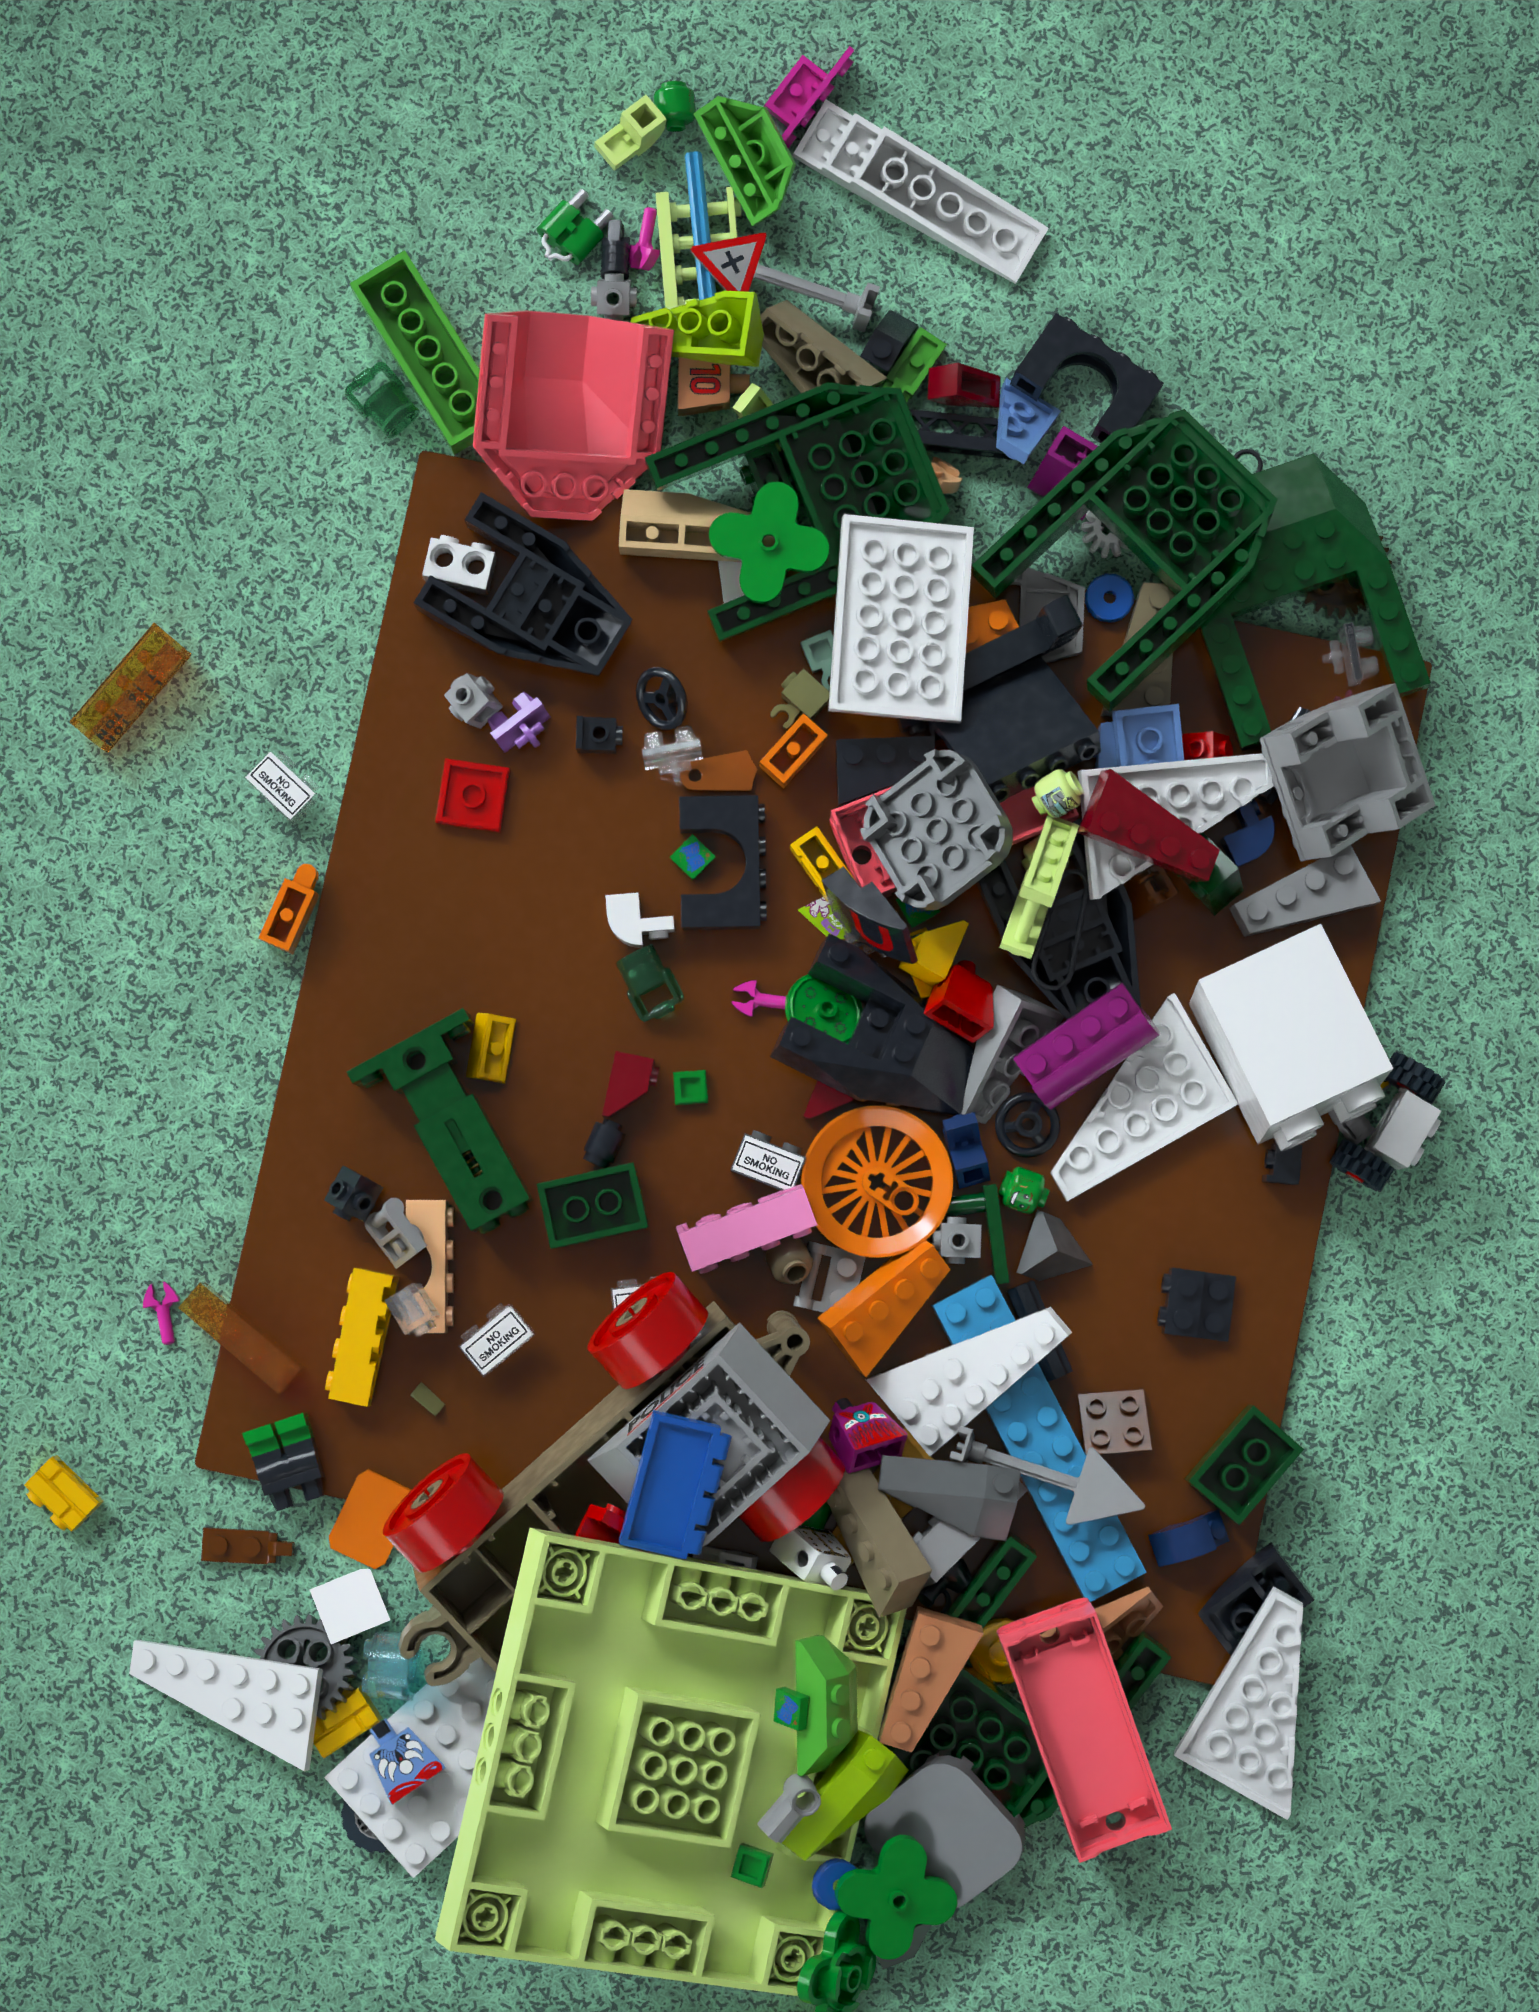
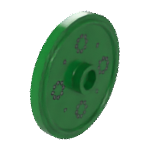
(823, 1007)

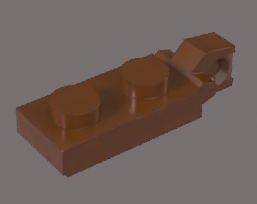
(243, 1546)

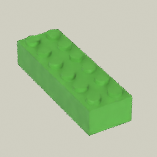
(423, 346)

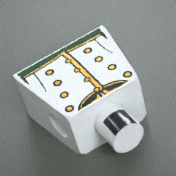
(813, 1556)

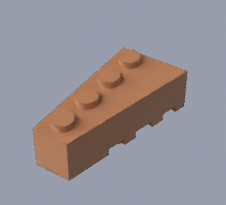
(929, 1666)

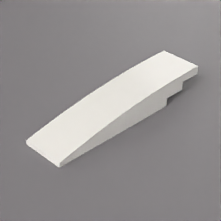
(920, 190)

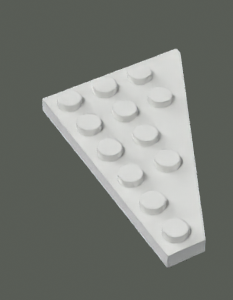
(1192, 790)
(1148, 1104)
(1251, 1712)

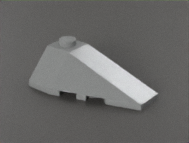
(1017, 1025)

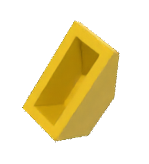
(935, 952)

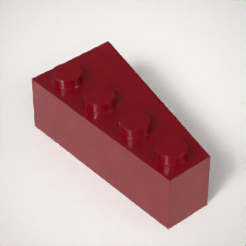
(1143, 828)

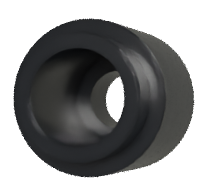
(603, 1143)

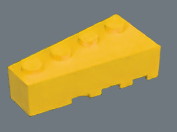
(362, 1337)

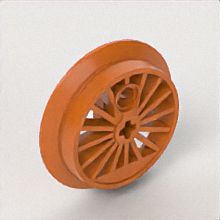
(831, 1149)

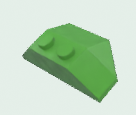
(748, 153)
(832, 1707)

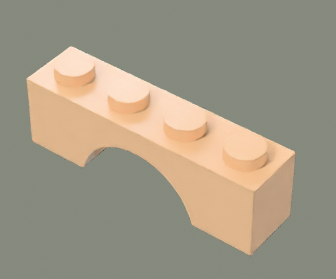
(433, 1220)

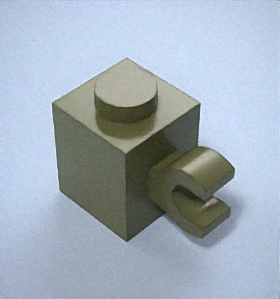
(803, 695)

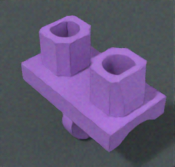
(521, 726)

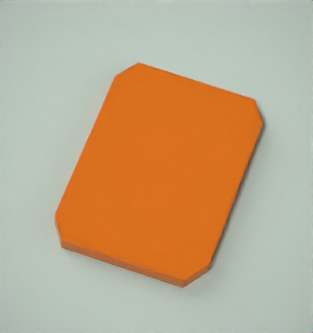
(363, 1516)

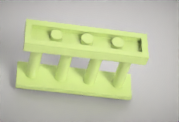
(672, 243)
(1039, 886)

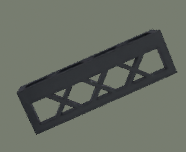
(957, 442)

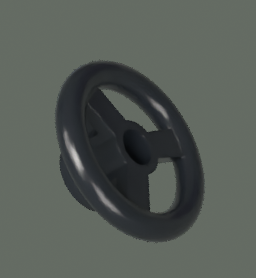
(666, 698)
(1002, 1128)

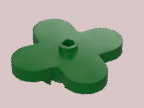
(764, 567)
(872, 1895)
(840, 1971)

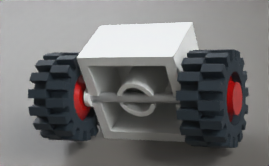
(1401, 1129)

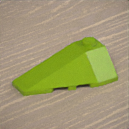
(714, 329)
(849, 1790)

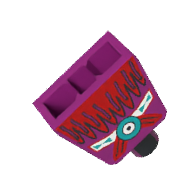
(864, 1435)

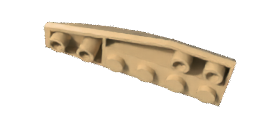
(671, 525)

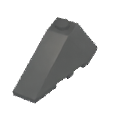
(965, 1495)

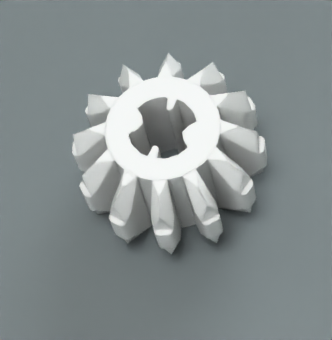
(1095, 534)

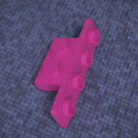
(800, 90)

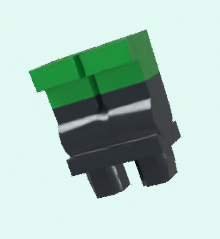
(282, 1470)

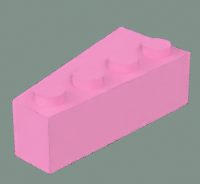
(747, 1228)

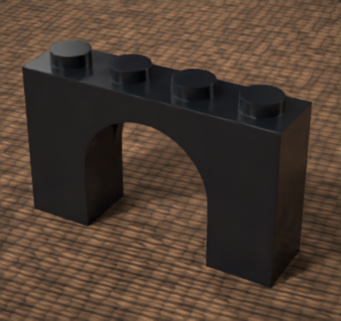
(1067, 345)
(739, 820)

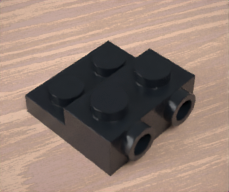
(1197, 1304)

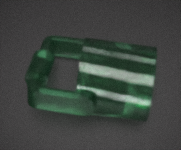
(387, 405)
(644, 973)

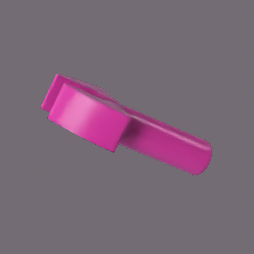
(642, 254)
(760, 999)
(163, 1310)

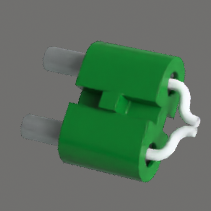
(570, 231)

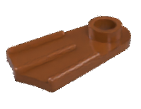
(722, 773)

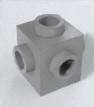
(614, 283)
(472, 700)
(969, 1243)

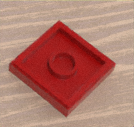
(472, 795)

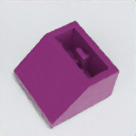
(1062, 457)

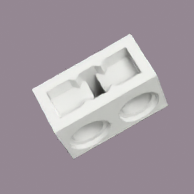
(457, 574)

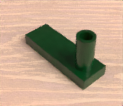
(988, 1203)

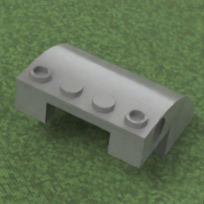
(1347, 772)

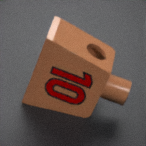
(707, 386)

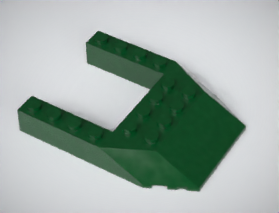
(846, 454)
(1176, 506)
(1313, 540)
(992, 1726)

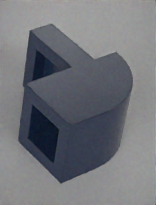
(1250, 841)
(966, 1150)
(1188, 1539)

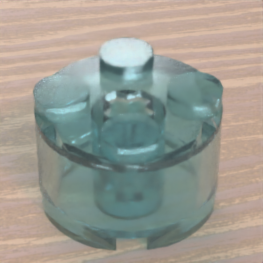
(388, 1672)

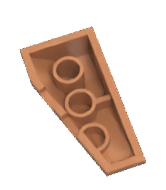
(1124, 1618)

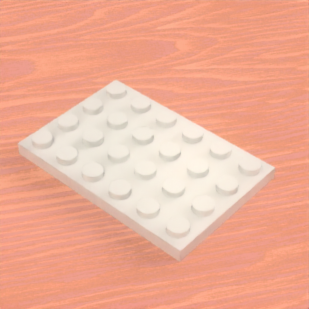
(901, 619)
(429, 1817)

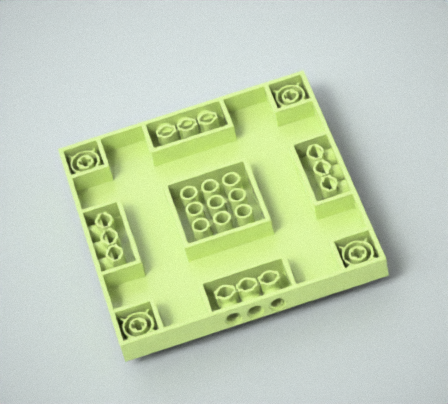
(639, 1756)

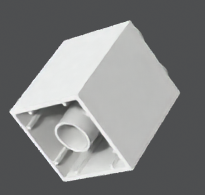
(1291, 1039)

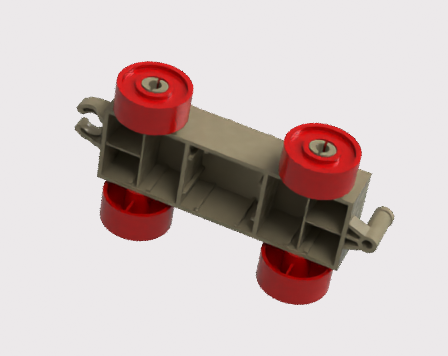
(472, 1534)

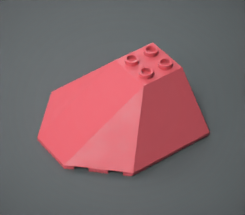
(569, 407)

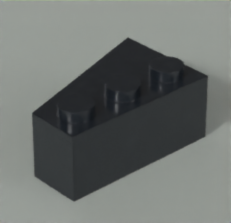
(876, 764)

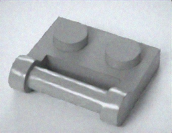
(403, 1240)
(842, 1277)

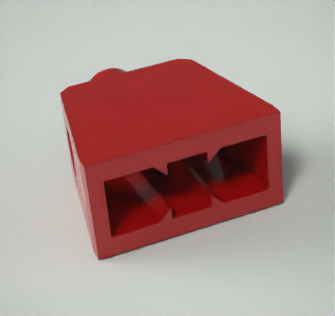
(962, 1002)

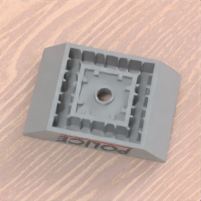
(751, 1400)

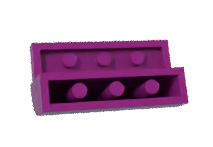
(1086, 1046)

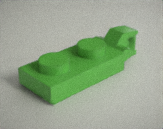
(915, 363)

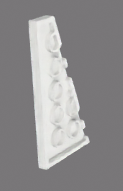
(962, 1380)
(253, 1697)

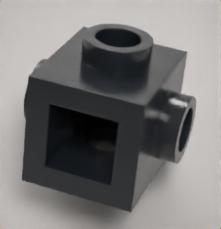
(353, 1195)

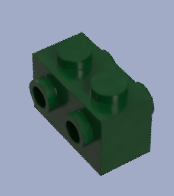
(764, 467)

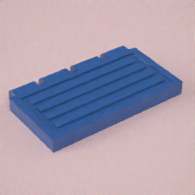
(671, 1486)

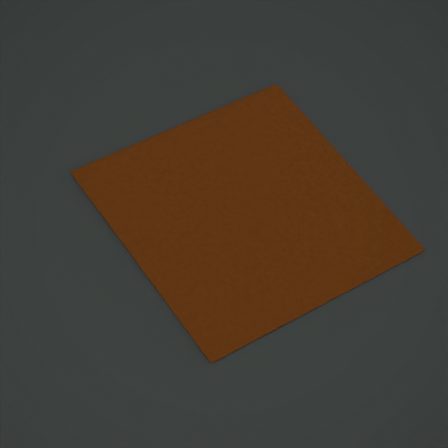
(520, 930)

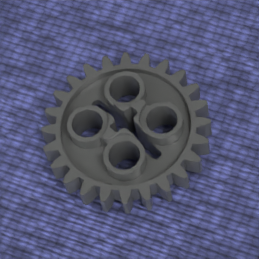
(334, 1666)

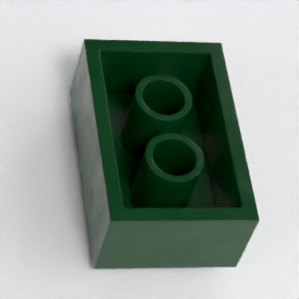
(592, 1205)
(1244, 1464)

